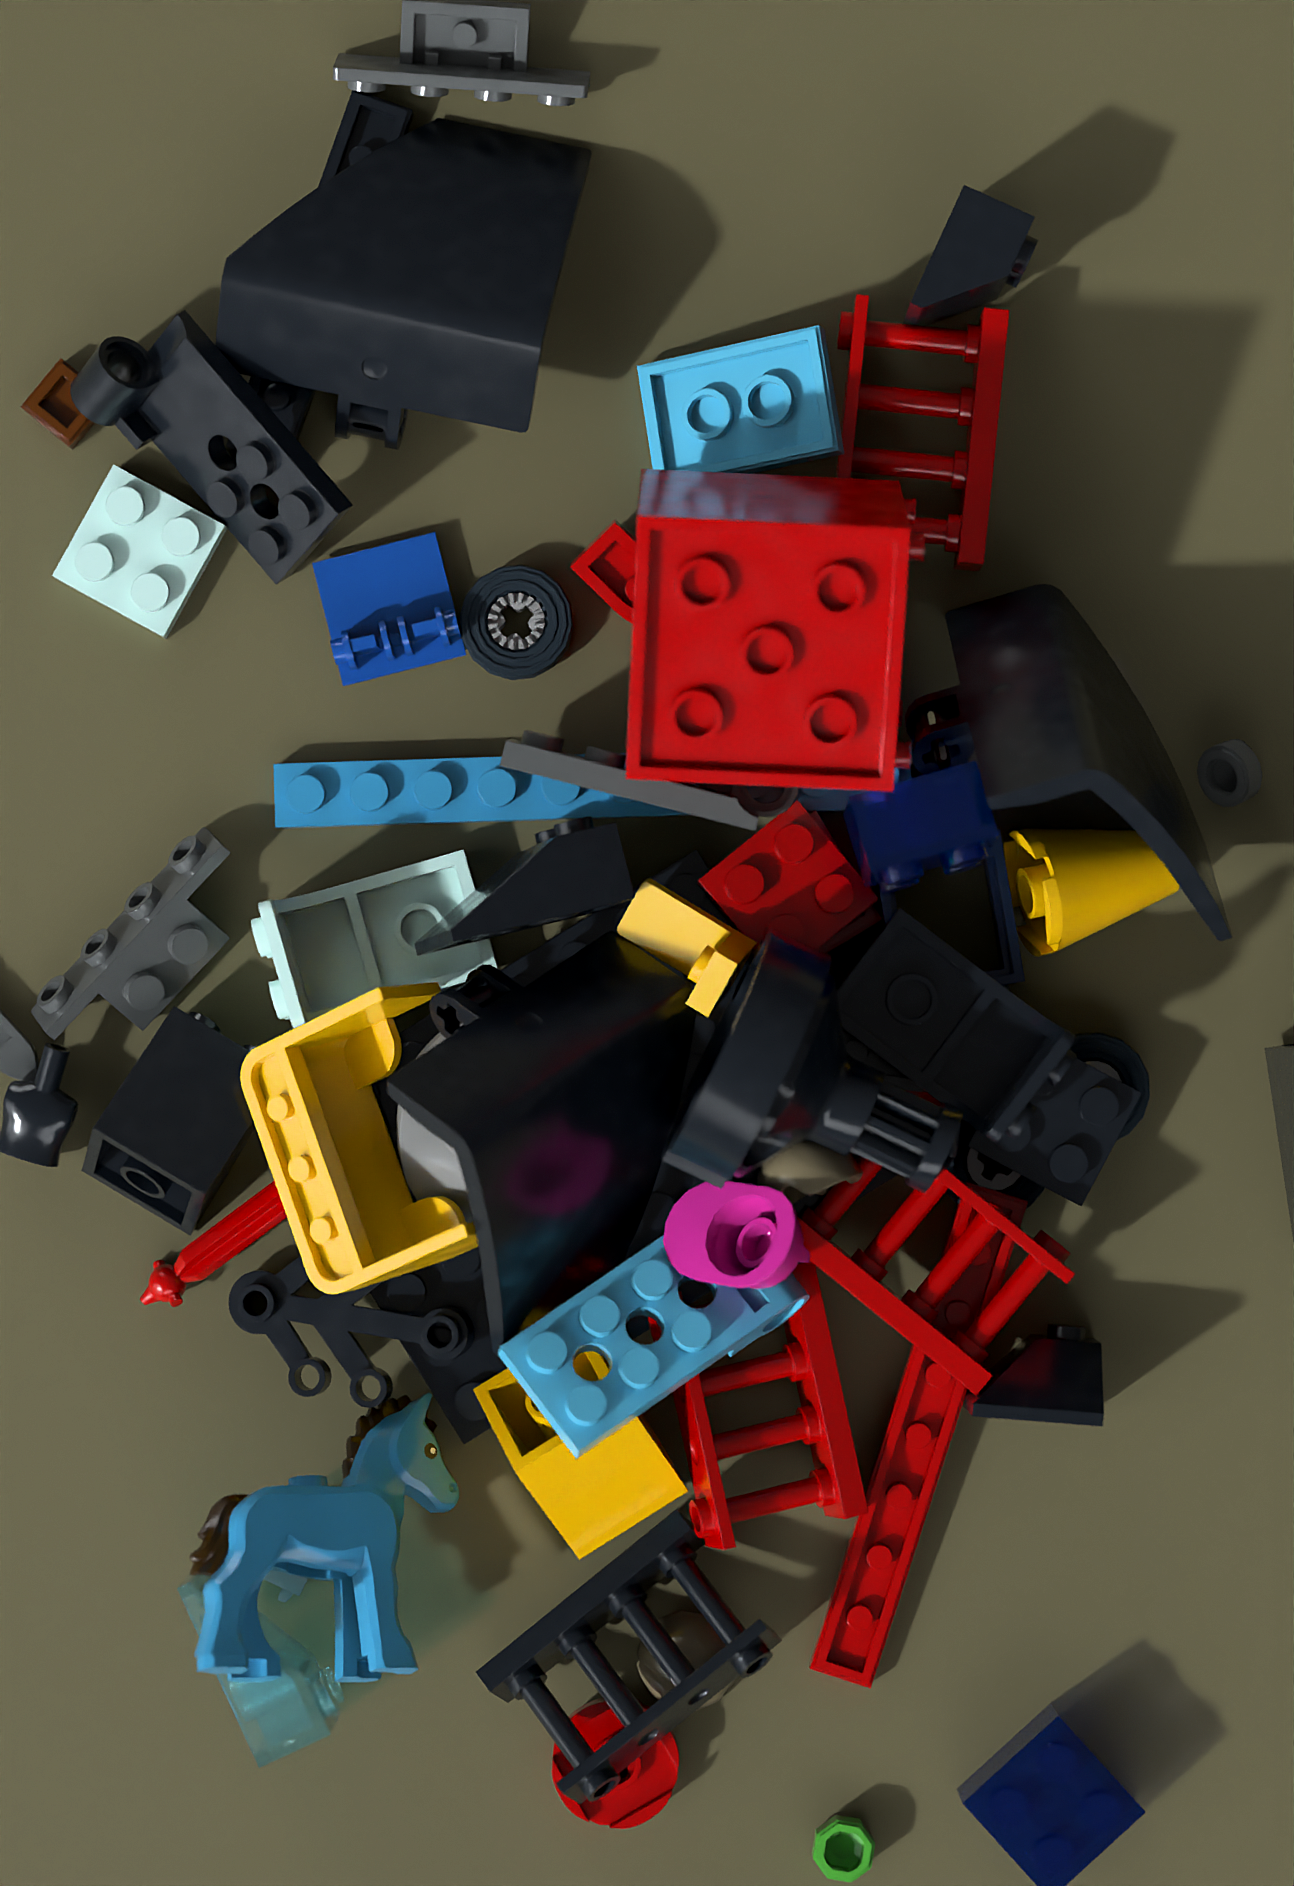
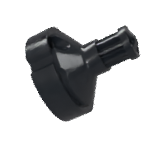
(785, 1077)

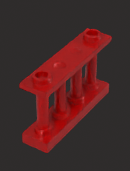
(972, 407)
(916, 1310)
(818, 1423)

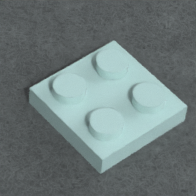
(139, 551)

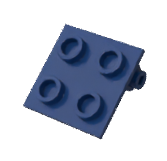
(389, 609)

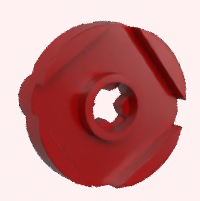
(638, 1794)

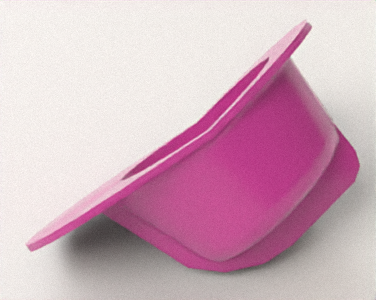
(734, 1235)

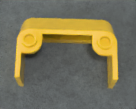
(334, 1149)

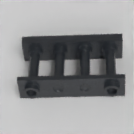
(571, 1633)

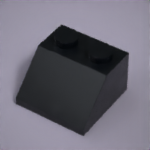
(974, 258)

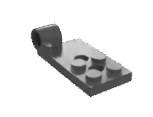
(606, 773)

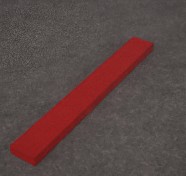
(908, 1468)

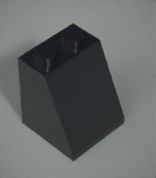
(175, 1122)

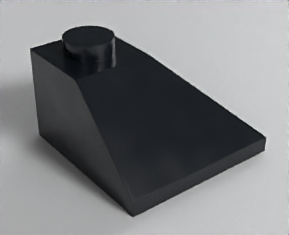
(1046, 1380)

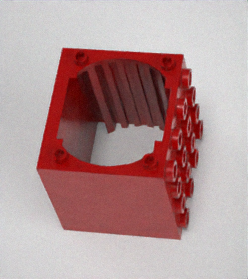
(769, 630)

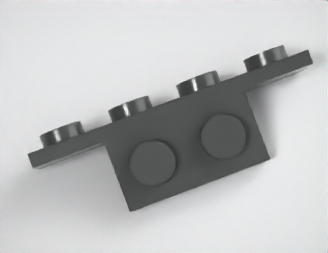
(463, 48)
(147, 949)

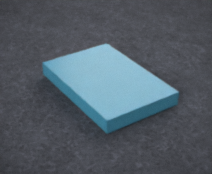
(743, 405)

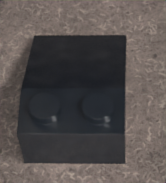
(560, 878)

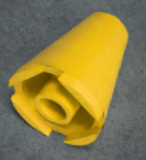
(1080, 882)

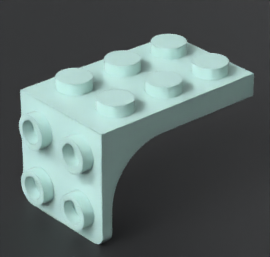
(363, 937)

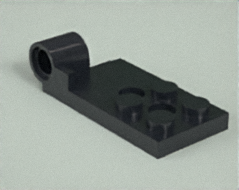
(186, 402)

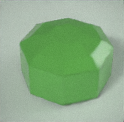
(843, 1848)

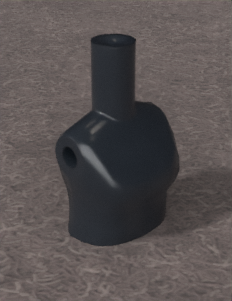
(38, 1112)

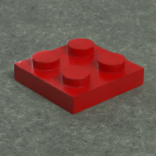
(788, 882)

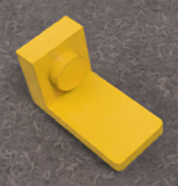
(687, 941)

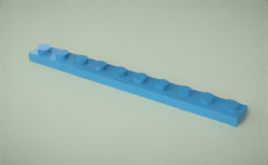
(468, 793)

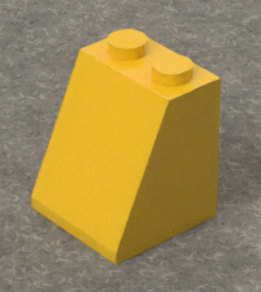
(589, 1495)

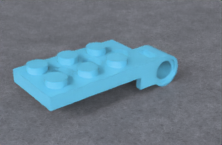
(639, 1373)

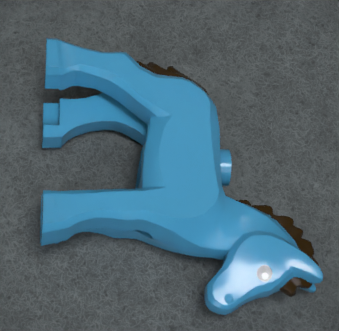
(325, 1536)

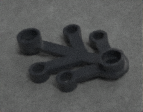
(335, 1320)

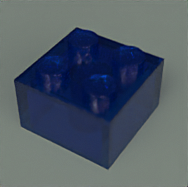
(921, 827)
(1050, 1800)

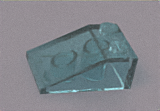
(281, 1712)

